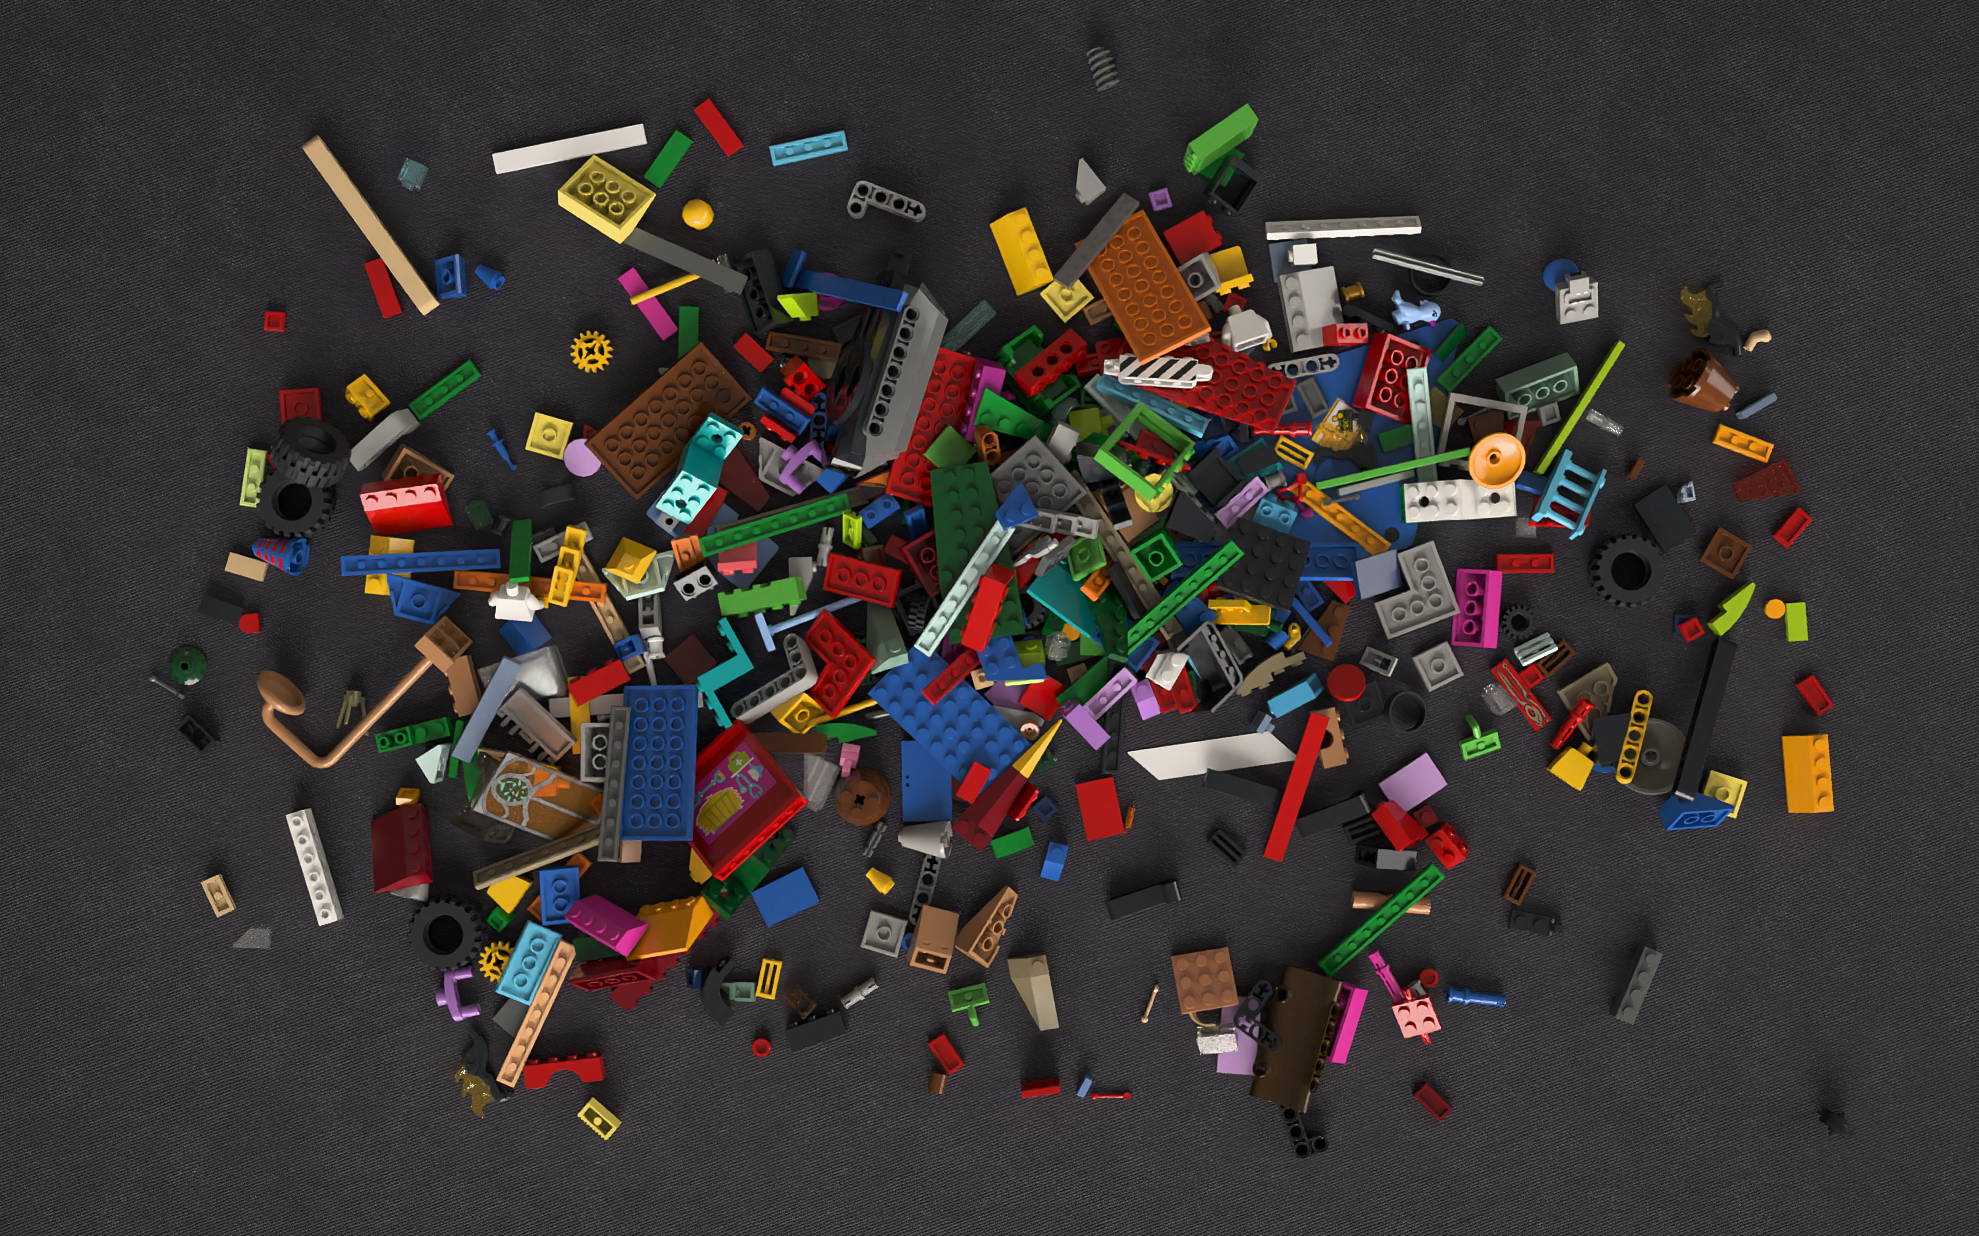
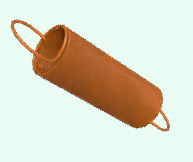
(1129, 817)

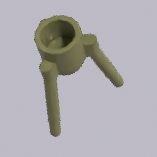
(351, 698)

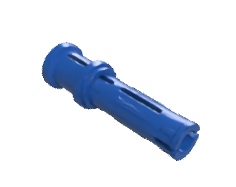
(1466, 995)

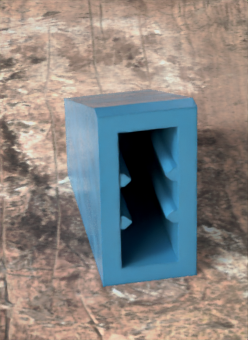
(1295, 695)

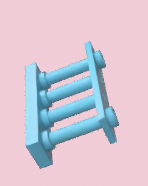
(1550, 494)

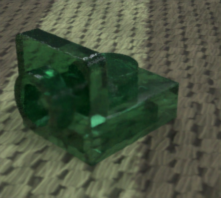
(479, 513)
(1043, 765)

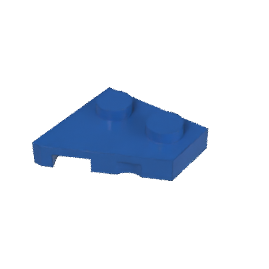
(1222, 442)
(1016, 509)

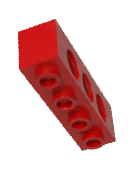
(1053, 354)

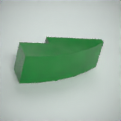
(845, 731)

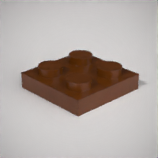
(1725, 553)

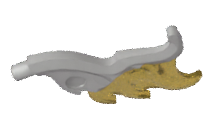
(1035, 549)

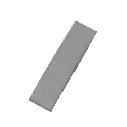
(1064, 523)

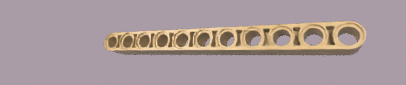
(370, 225)

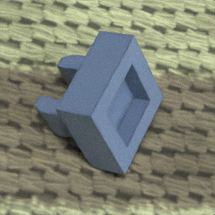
(1262, 722)

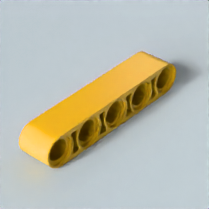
(1638, 728)

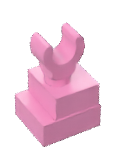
(849, 758)

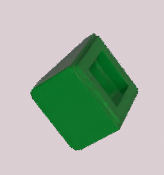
(500, 918)

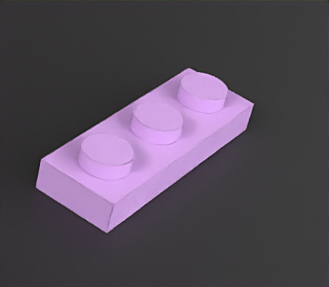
(1241, 502)
(1110, 693)

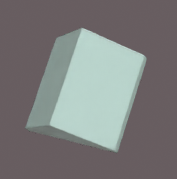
(434, 762)

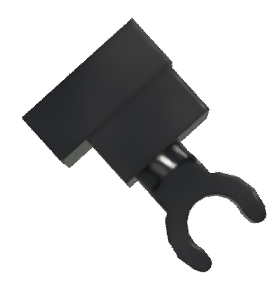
(1364, 419)

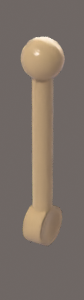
(1144, 1018)

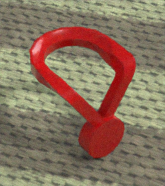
(1301, 479)

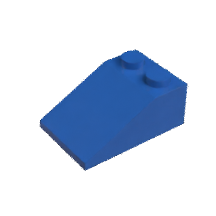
(1699, 813)

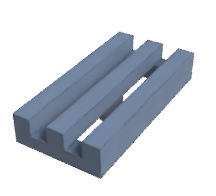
(1756, 406)

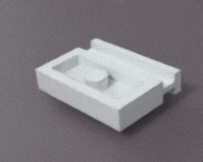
(1167, 669)

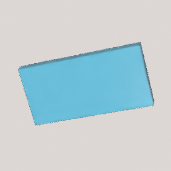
(528, 962)

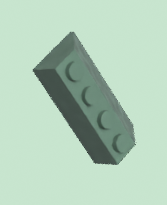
(1539, 384)

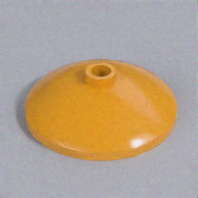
(1503, 467)

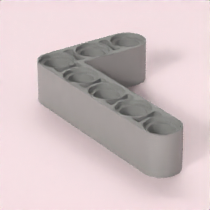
(783, 688)

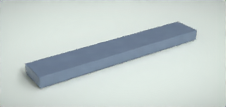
(486, 709)

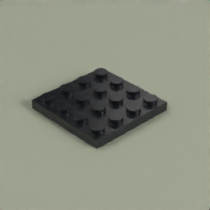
(1268, 568)

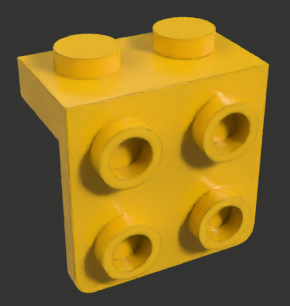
(1231, 269)

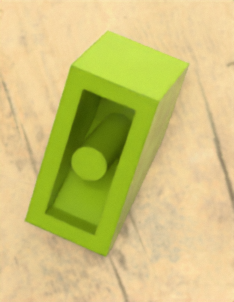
(800, 305)

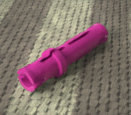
(1383, 970)

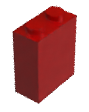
(1192, 238)

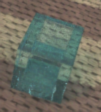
(412, 174)

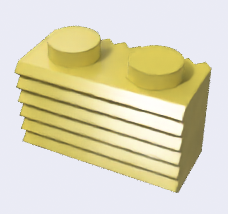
(599, 1118)

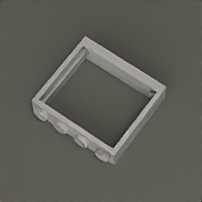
(1452, 397)

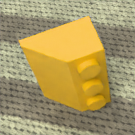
(386, 545)

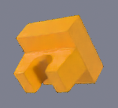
(407, 796)

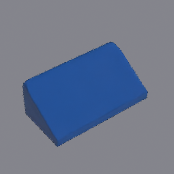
(793, 269)

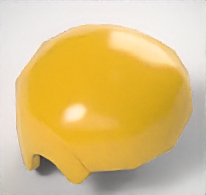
(697, 214)

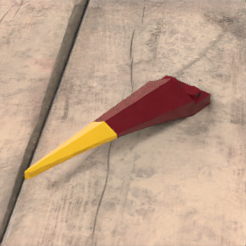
(986, 814)

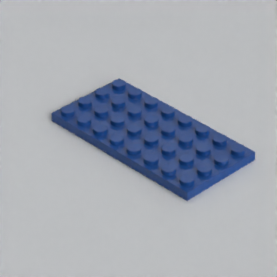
(957, 727)
(660, 763)

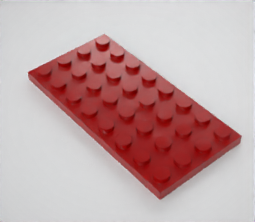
(941, 406)

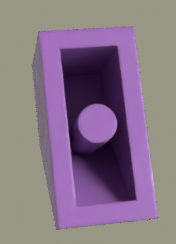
(1145, 699)

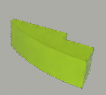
(1731, 609)

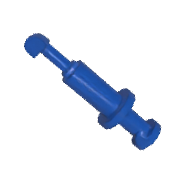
(501, 449)

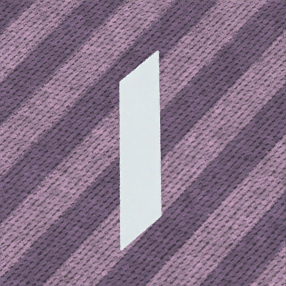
(1214, 754)

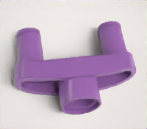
(794, 459)
(450, 994)

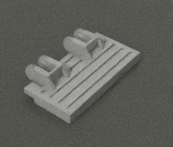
(536, 726)

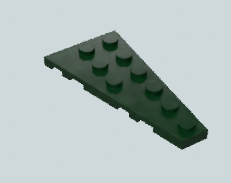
(1112, 621)

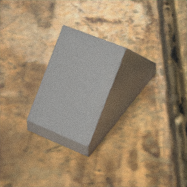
(1378, 661)

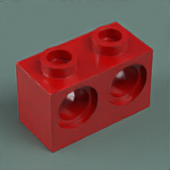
(1345, 334)
(804, 377)

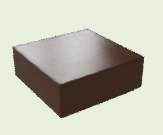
(1634, 468)

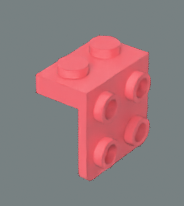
(738, 559)

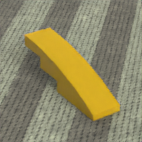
(567, 565)

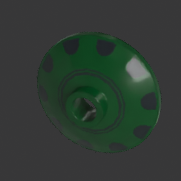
(196, 666)

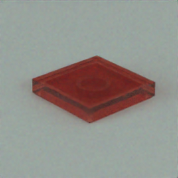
(690, 660)

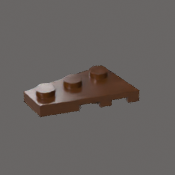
(1486, 424)
(1333, 623)

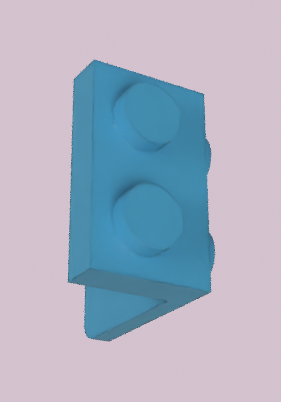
(1275, 513)

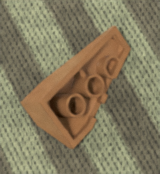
(982, 933)

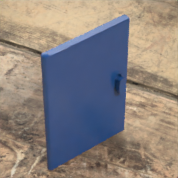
(929, 785)

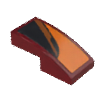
(873, 485)

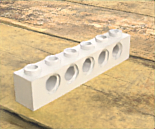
(314, 866)

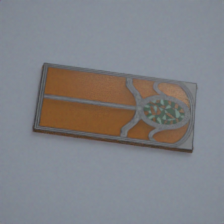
(539, 798)

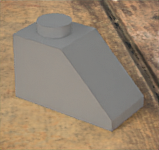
(1087, 184)

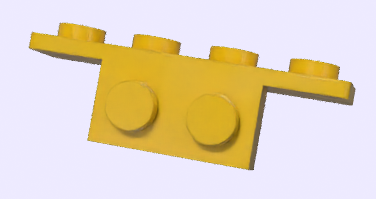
(1239, 612)

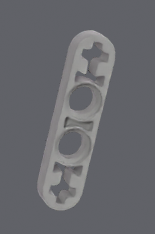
(1301, 365)

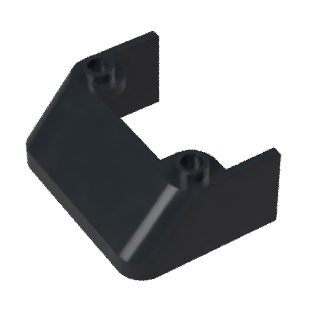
(1213, 662)

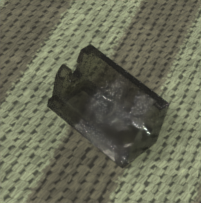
(1217, 1039)

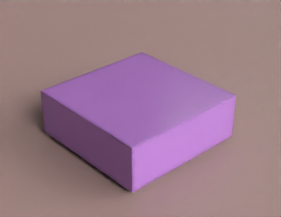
(1160, 199)

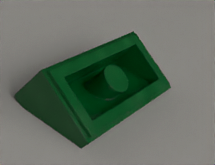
(1450, 342)

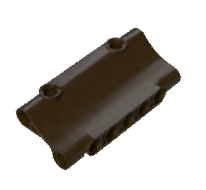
(1307, 1027)

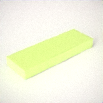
(253, 475)

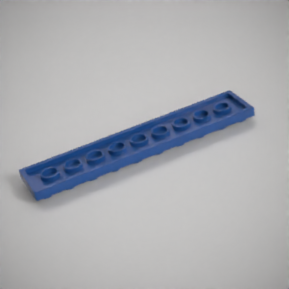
(1322, 563)

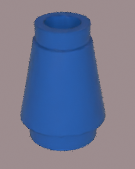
(491, 277)

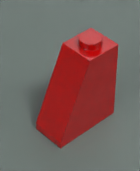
(1398, 825)

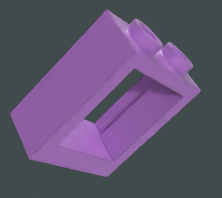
(1084, 723)

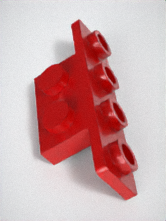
(1152, 446)

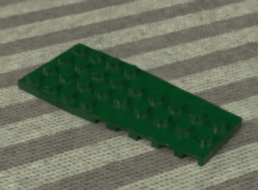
(962, 519)

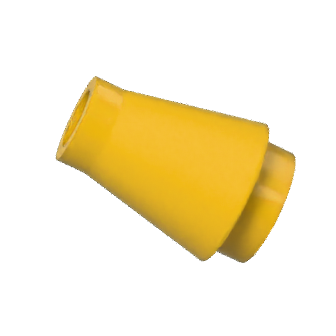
(880, 880)

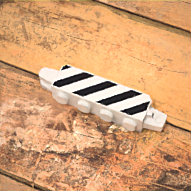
(1158, 372)

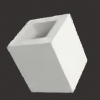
(1302, 255)

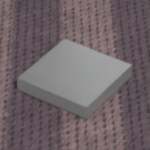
(1437, 666)
(884, 933)

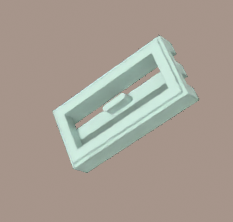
(1533, 646)

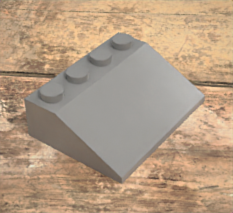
(1308, 304)

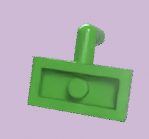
(1480, 742)
(969, 998)

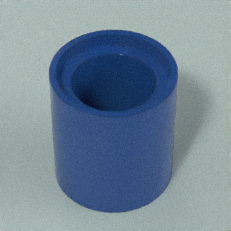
(1276, 640)

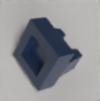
(693, 977)

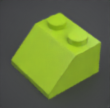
(1030, 653)

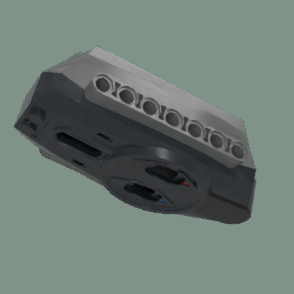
(882, 379)

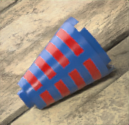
(283, 552)

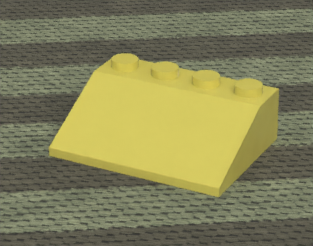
(605, 198)

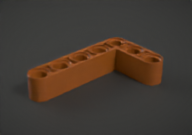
(990, 444)

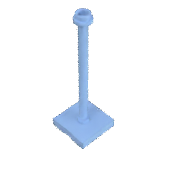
(768, 631)

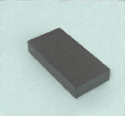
(1312, 397)

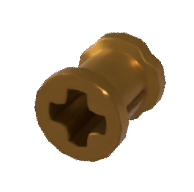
(1352, 292)

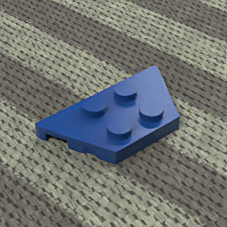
(419, 599)

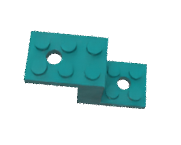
(699, 468)
(724, 673)

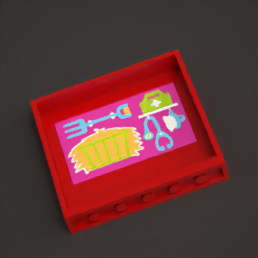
(738, 799)

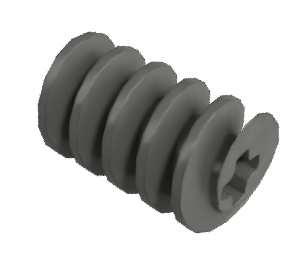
(1102, 68)

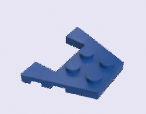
(1002, 661)

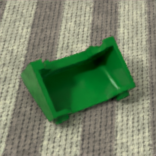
(1018, 354)

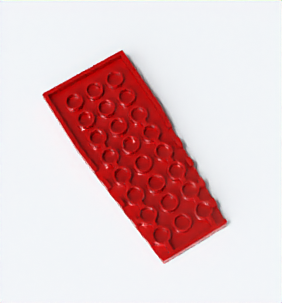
(1238, 385)

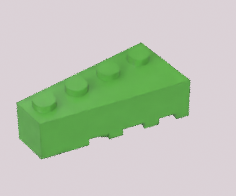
(762, 597)

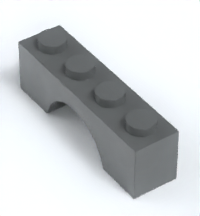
(1631, 998)

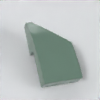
(740, 990)

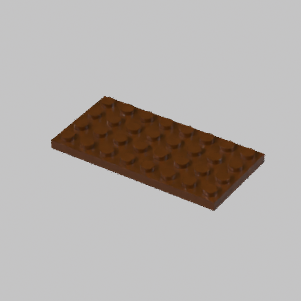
(656, 425)

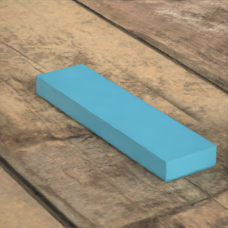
(808, 148)

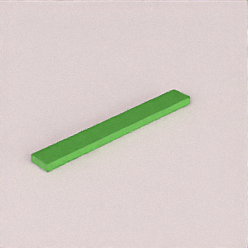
(1392, 468)

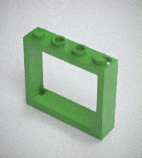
(1220, 139)
(1160, 428)

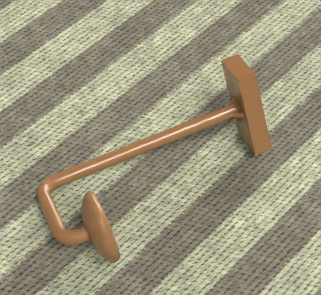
(439, 646)

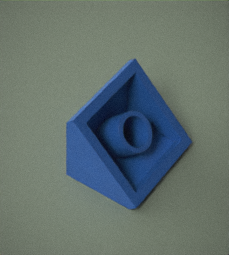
(451, 277)
(525, 635)

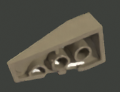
(1033, 983)

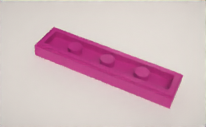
(651, 307)

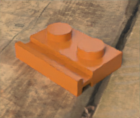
(687, 551)

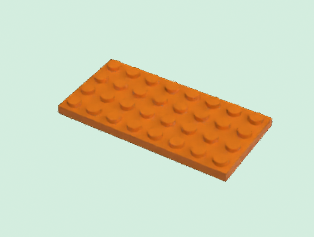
(1146, 291)

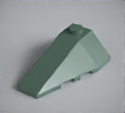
(884, 638)

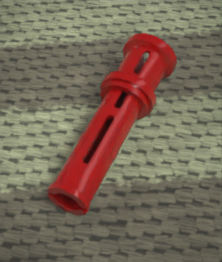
(1293, 425)
(1576, 716)

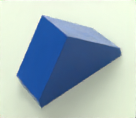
(630, 647)

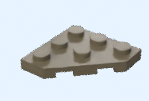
(1595, 686)

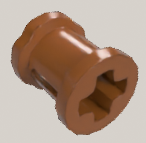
(753, 431)

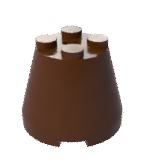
(1702, 382)
(866, 783)

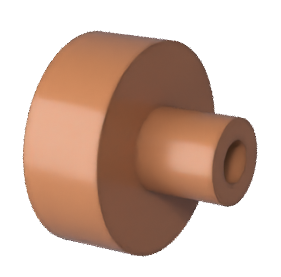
(1029, 729)

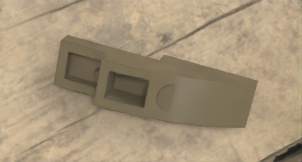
(1261, 674)

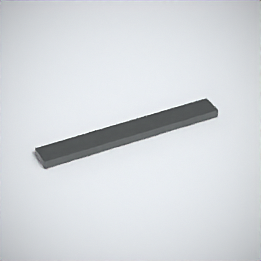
(686, 260)
(614, 783)

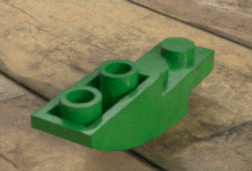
(414, 734)

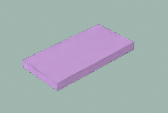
(1242, 1060)

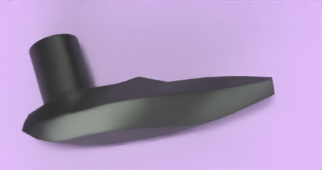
(1029, 632)

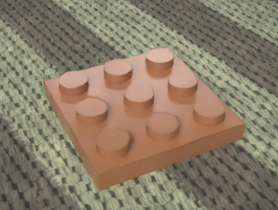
(1204, 980)

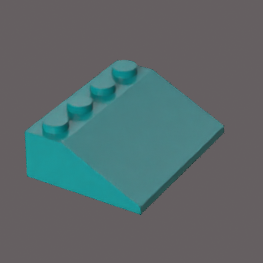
(1064, 597)

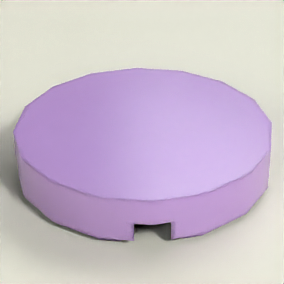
(580, 459)

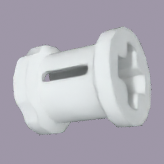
(656, 648)

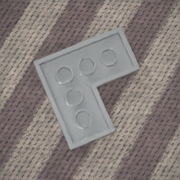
(1428, 596)

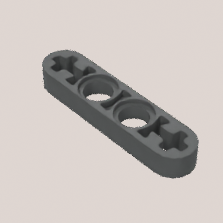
(921, 887)

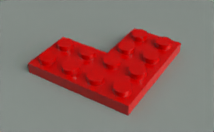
(845, 659)

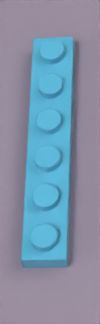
(1167, 410)

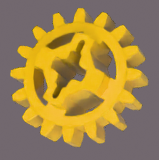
(587, 357)
(497, 954)

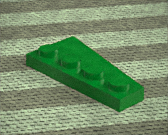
(1008, 418)

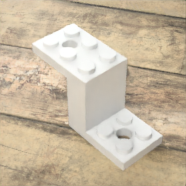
(1457, 501)

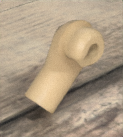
(1757, 336)

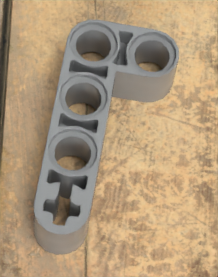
(887, 205)
(382, 437)

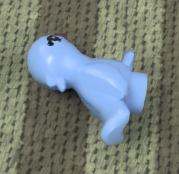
(1410, 313)

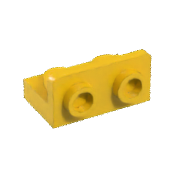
(366, 397)

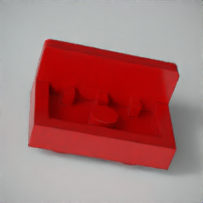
(1447, 845)

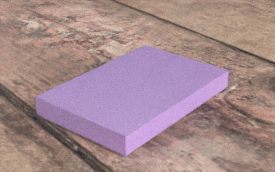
(1413, 782)

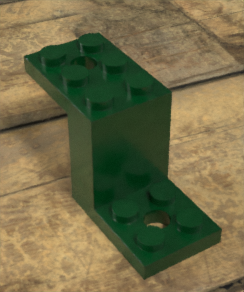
(747, 875)

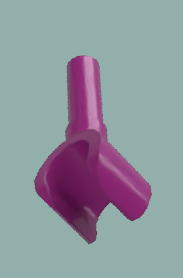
(1305, 513)

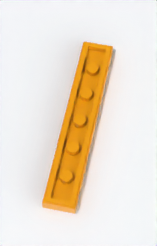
(1342, 519)

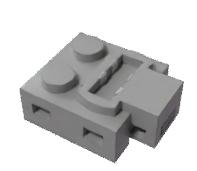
(1576, 298)

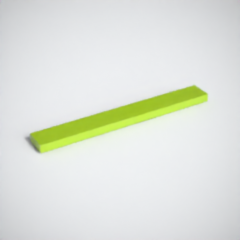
(1578, 408)

